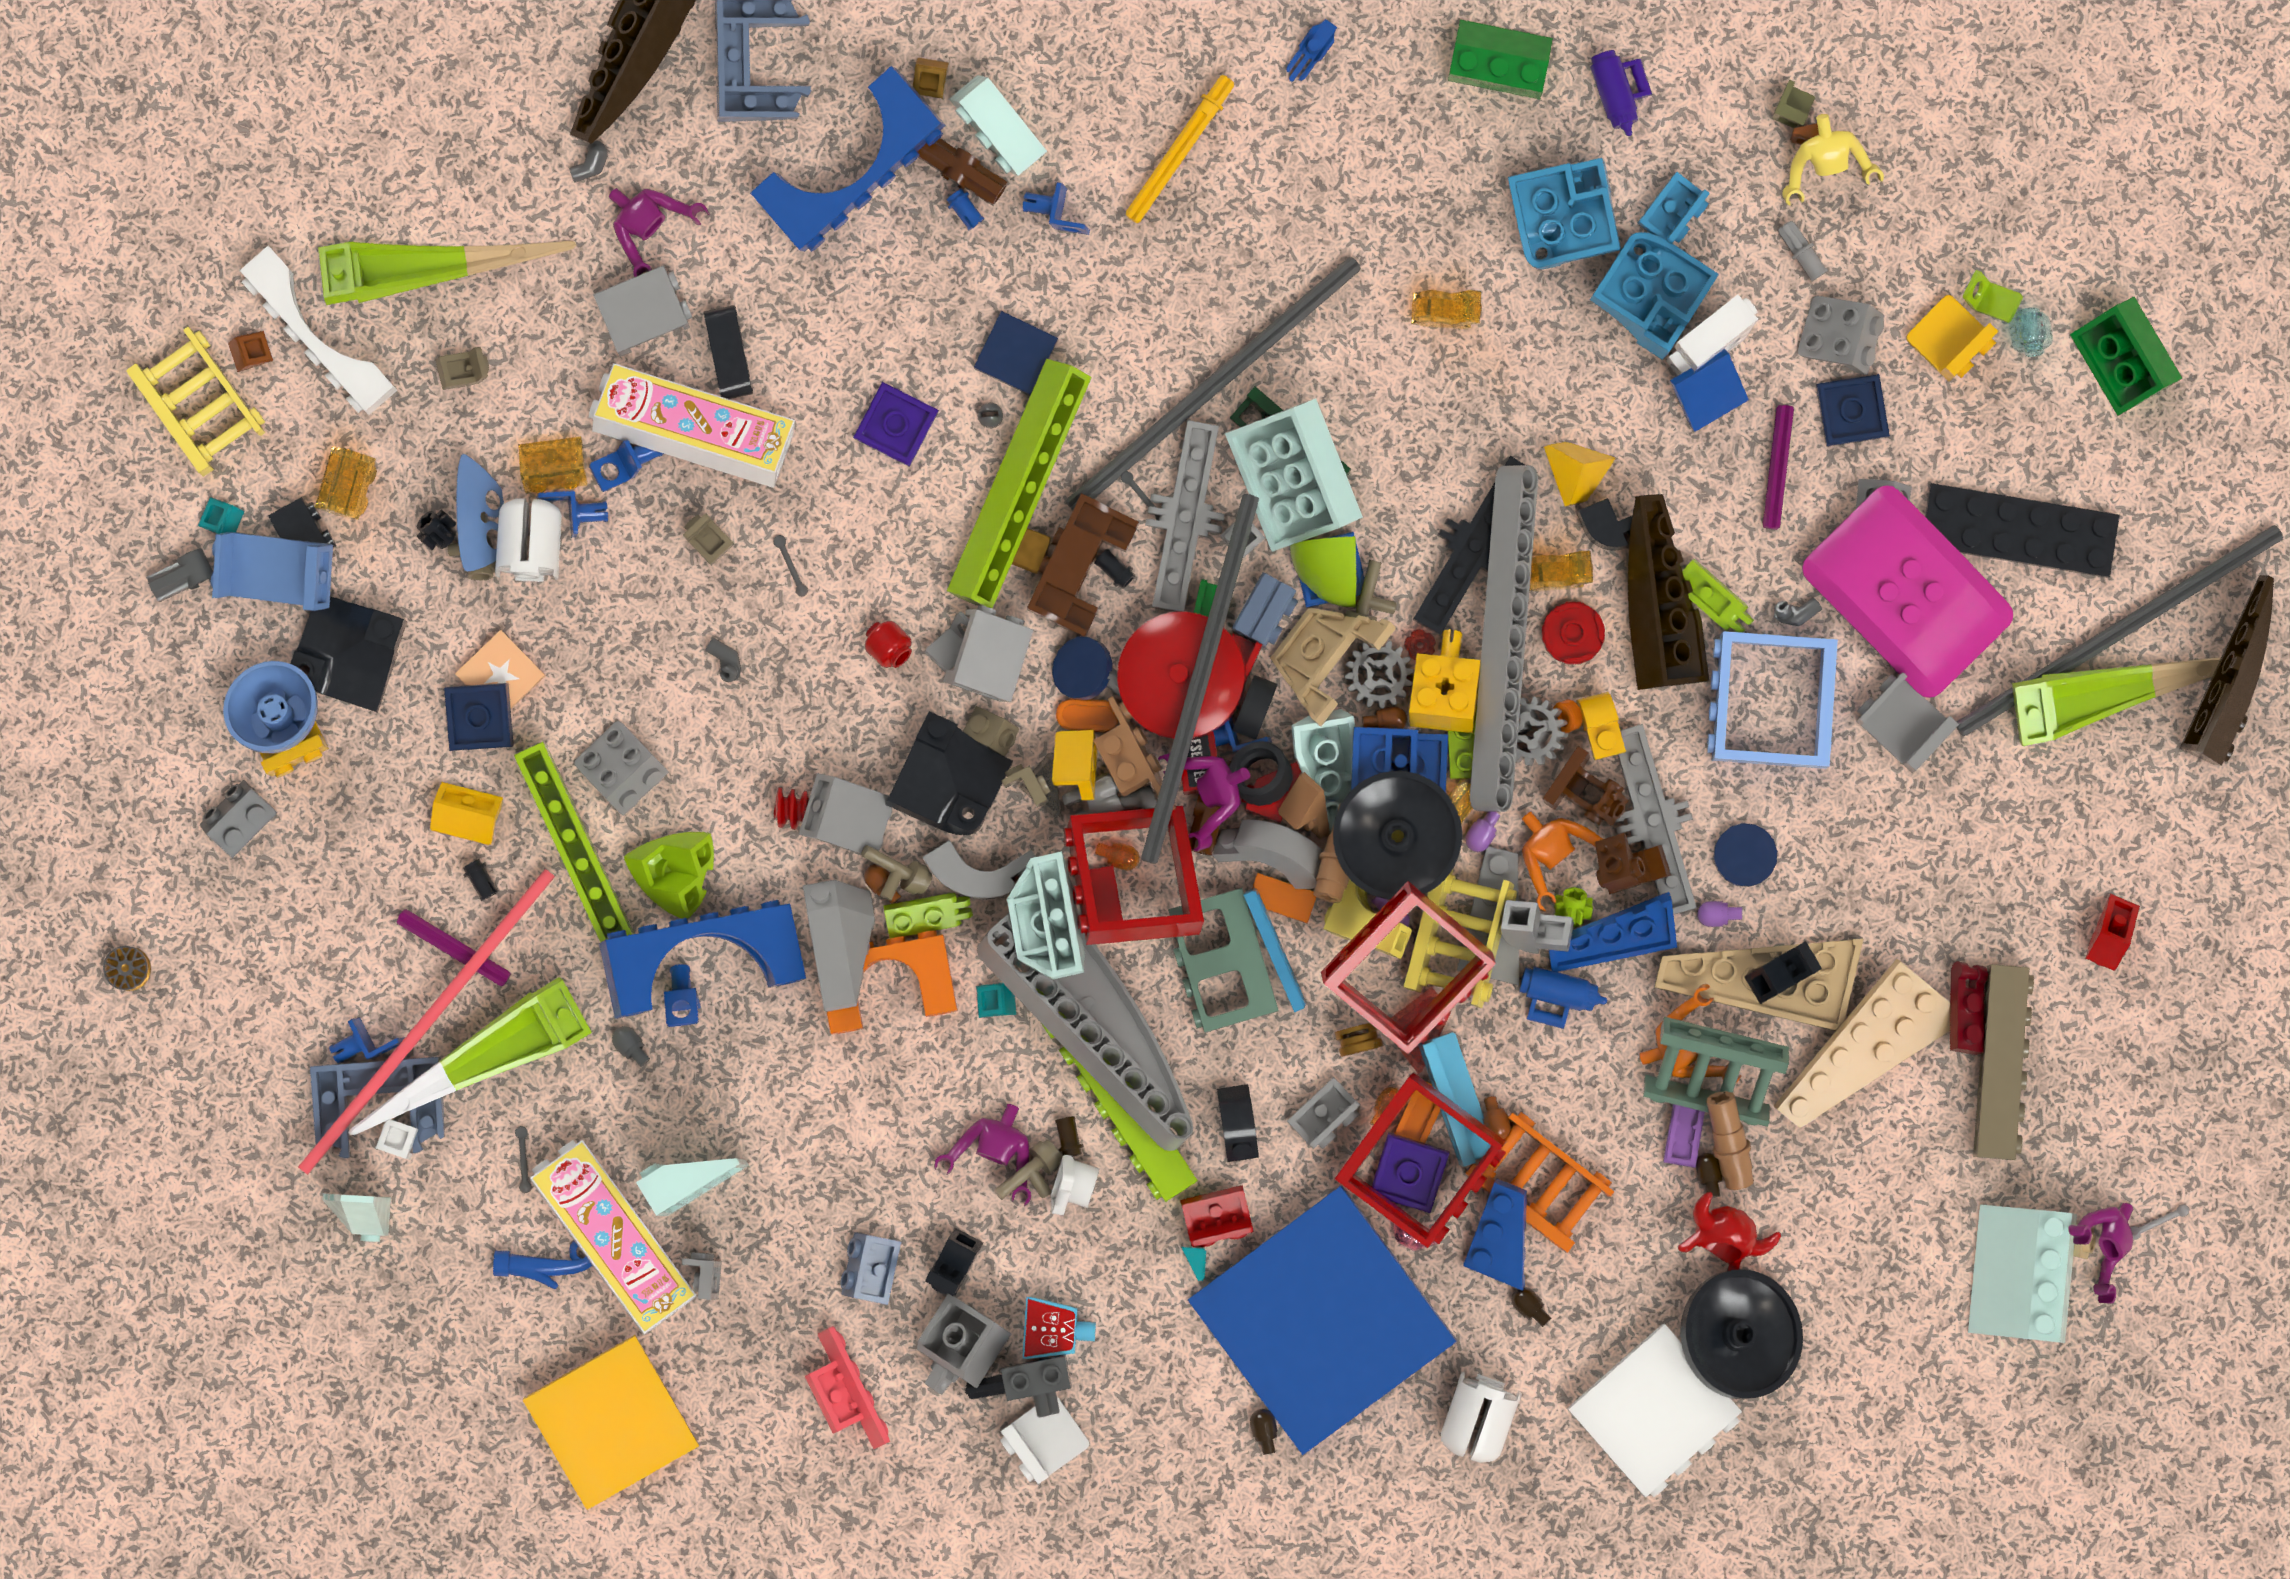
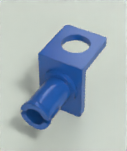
(1053, 207)
(626, 460)
(578, 512)
(1226, 735)
(681, 997)
(359, 1042)

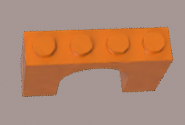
(931, 965)

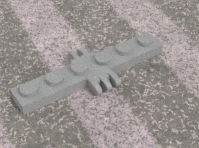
(1185, 516)
(1653, 817)

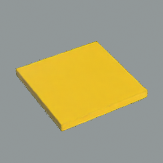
(610, 1422)

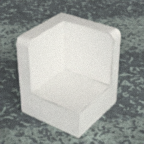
(397, 1139)

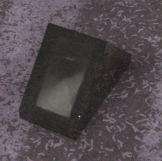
(1045, 769)

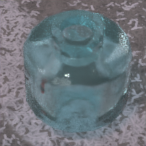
(2030, 332)

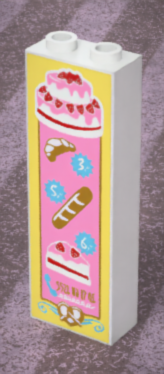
(692, 425)
(612, 1236)

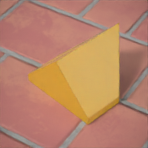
(1577, 470)

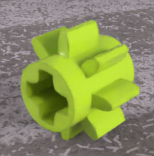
(1574, 904)

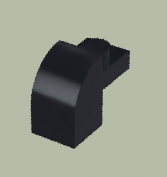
(1603, 527)
(1783, 972)
(1238, 1123)
(954, 1262)

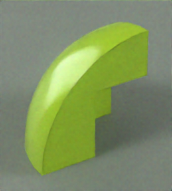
(1328, 568)
(673, 870)

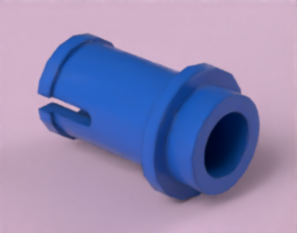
(965, 209)

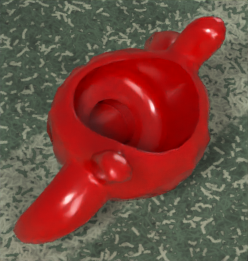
(1726, 1233)

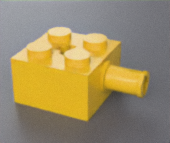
(1445, 674)

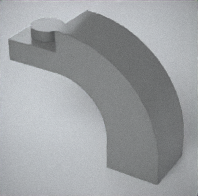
(1272, 845)
(969, 882)

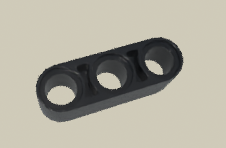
(728, 352)

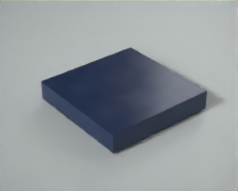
(1015, 353)
(1852, 410)
(478, 716)

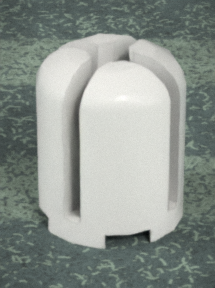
(543, 543)
(1464, 1414)

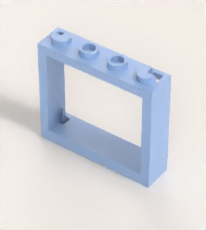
(1826, 690)

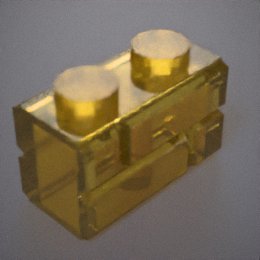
(346, 483)

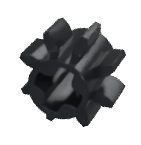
(436, 529)

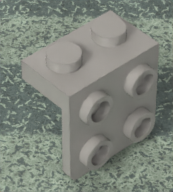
(1841, 333)
(620, 767)

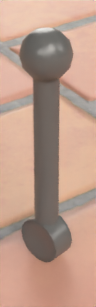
(1127, 478)
(780, 542)
(521, 1133)

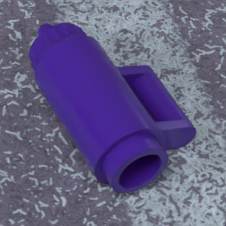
(1615, 88)

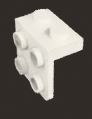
(1044, 1442)

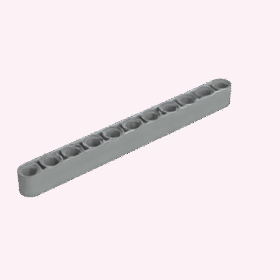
(1504, 638)

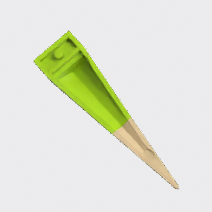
(381, 270)
(2073, 700)

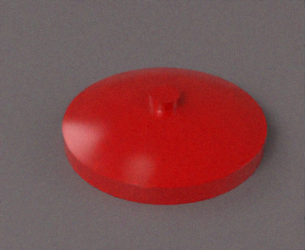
(1159, 668)

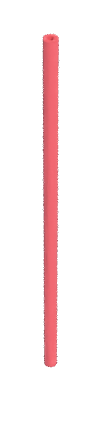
(426, 1022)

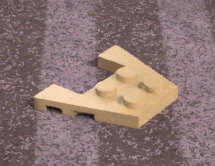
(1316, 647)

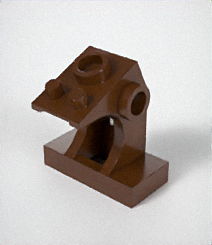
(1572, 783)
(1624, 870)

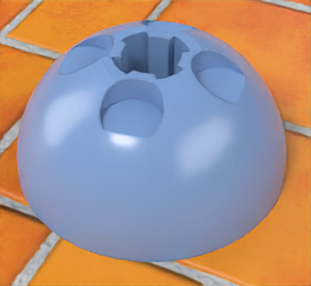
(264, 695)

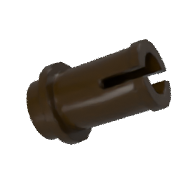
(1068, 1136)

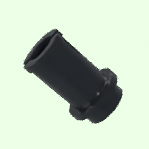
(1115, 569)
(480, 879)

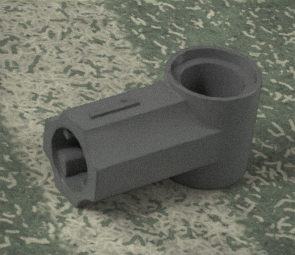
(183, 575)

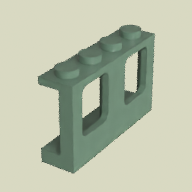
(1239, 955)

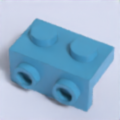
(1674, 209)

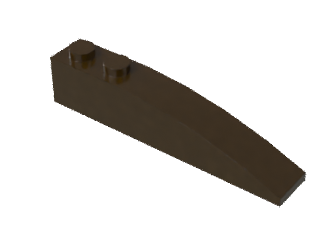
(629, 58)
(1662, 619)
(2233, 682)

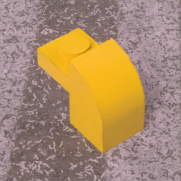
(1601, 725)

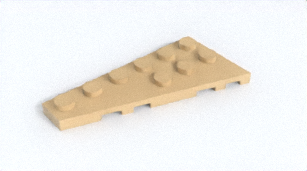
(1815, 1001)
(1881, 1032)

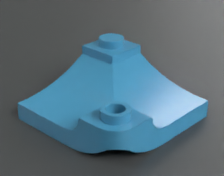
(1565, 213)
(1654, 291)

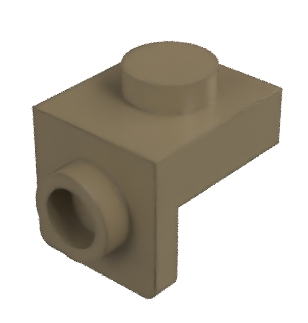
(462, 369)
(707, 538)
(991, 730)
(1036, 786)

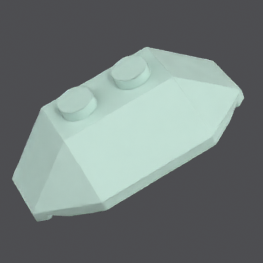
(1046, 918)

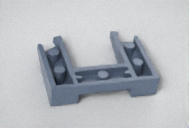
(734, 94)
(335, 1082)

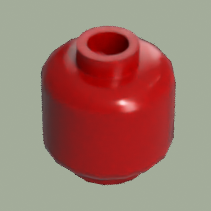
(888, 644)

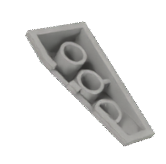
(840, 934)

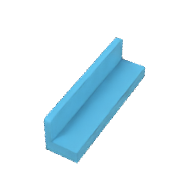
(1451, 1078)

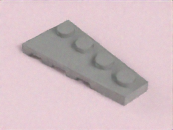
(1495, 868)

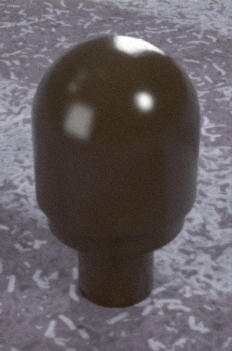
(1709, 1173)
(1530, 1305)
(1264, 1429)

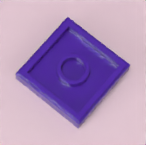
(896, 424)
(1410, 1172)

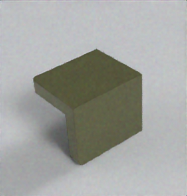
(1793, 106)

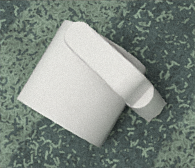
(1073, 1184)

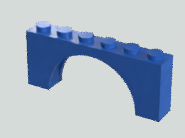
(906, 129)
(763, 933)

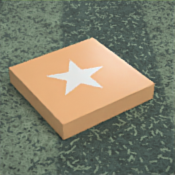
(502, 663)

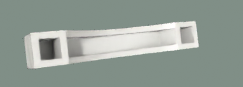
(275, 282)

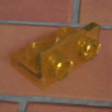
(552, 465)

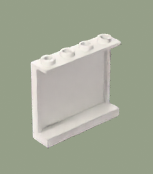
(1653, 1412)

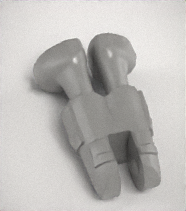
(1107, 799)

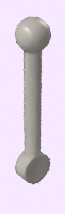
(2182, 1210)

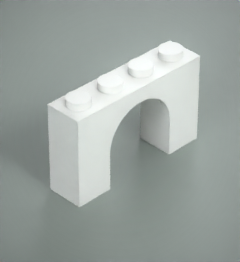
(1721, 330)

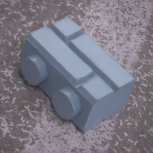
(1264, 610)

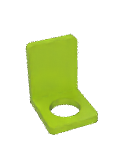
(1992, 298)

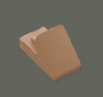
(1306, 807)

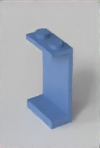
(272, 569)

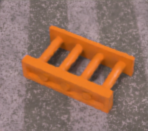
(1535, 1213)

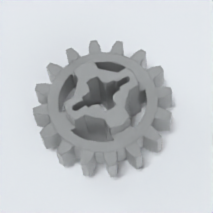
(1369, 685)
(1537, 743)

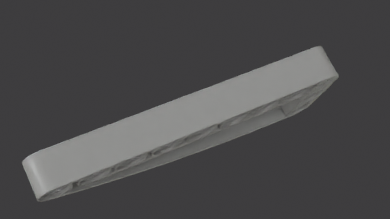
(1113, 1024)

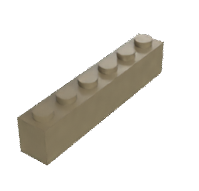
(2002, 1062)

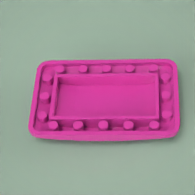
(1907, 591)

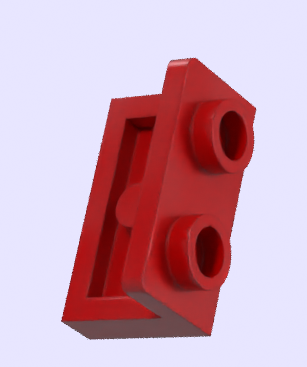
(1217, 1216)

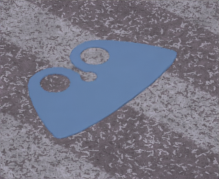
(471, 492)

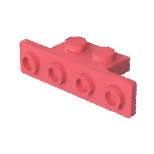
(842, 1392)

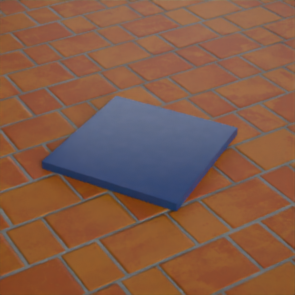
(1322, 1320)

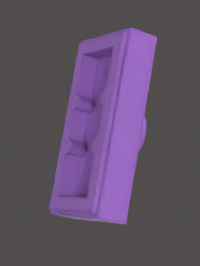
(1683, 1136)

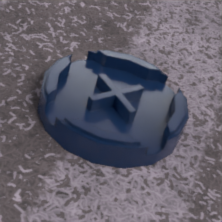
(1082, 668)
(1745, 855)

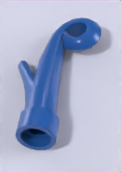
(538, 1268)

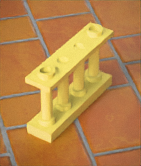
(166, 403)
(1428, 944)

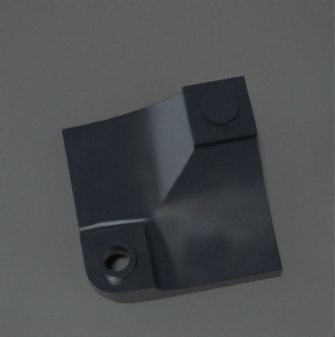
(350, 652)
(948, 778)

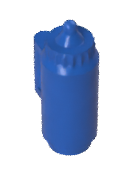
(1558, 990)

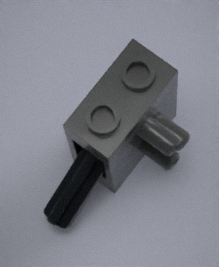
(1028, 1379)

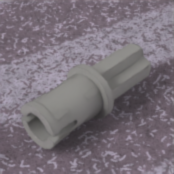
(1802, 250)

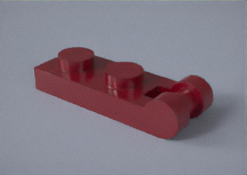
(1967, 1008)

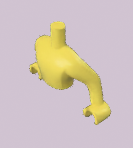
(1829, 156)

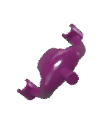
(643, 218)
(1216, 788)
(996, 1142)
(2115, 1243)

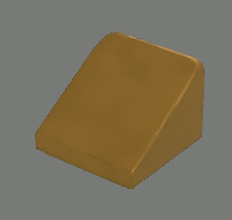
(930, 77)
(1031, 551)

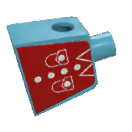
(1053, 1329)

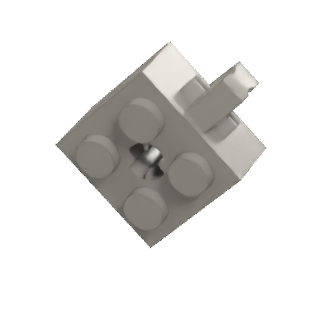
(960, 1344)

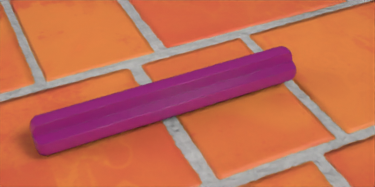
(1778, 467)
(451, 946)

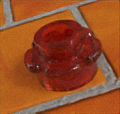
(1419, 636)

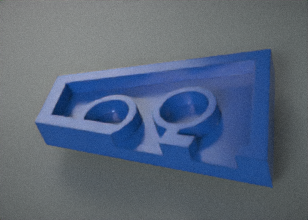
(1500, 1236)

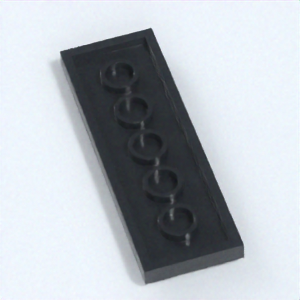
(2024, 530)

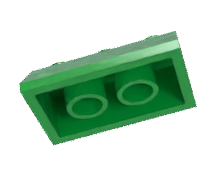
(1500, 59)
(2126, 356)

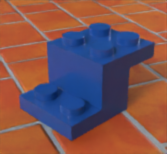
(1398, 750)

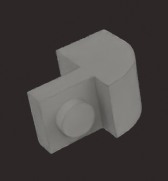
(1530, 930)

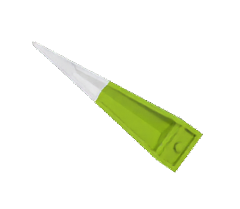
(523, 1033)

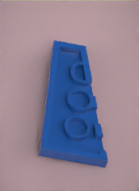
(1624, 934)

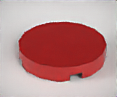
(1564, 638)

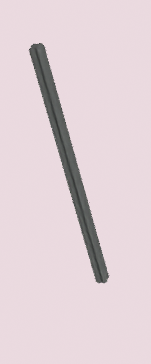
(1217, 381)
(2129, 624)
(1200, 679)

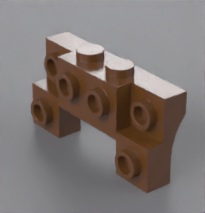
(1072, 559)

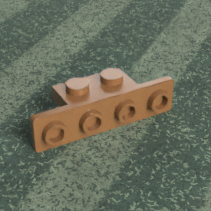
(1126, 754)

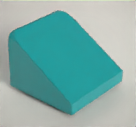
(220, 517)
(995, 1000)
(1197, 1261)

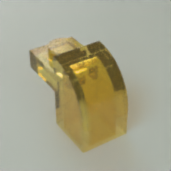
(1446, 309)
(1561, 571)

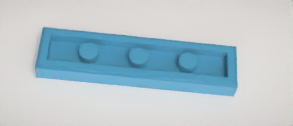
(1275, 949)

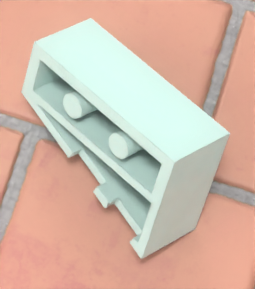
(997, 125)

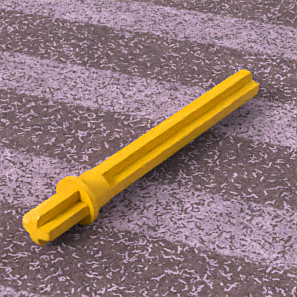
(1182, 145)

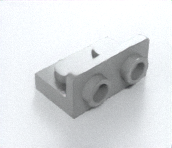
(708, 1280)

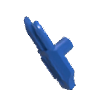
(1314, 47)

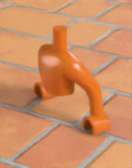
(1550, 846)
(1682, 1065)

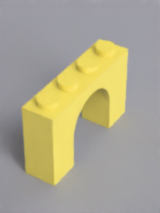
(1354, 912)

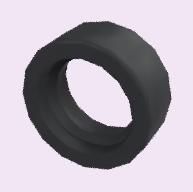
(1255, 707)
(1277, 787)

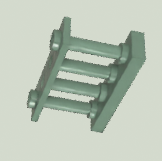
(1723, 1045)

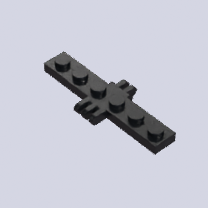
(1470, 554)

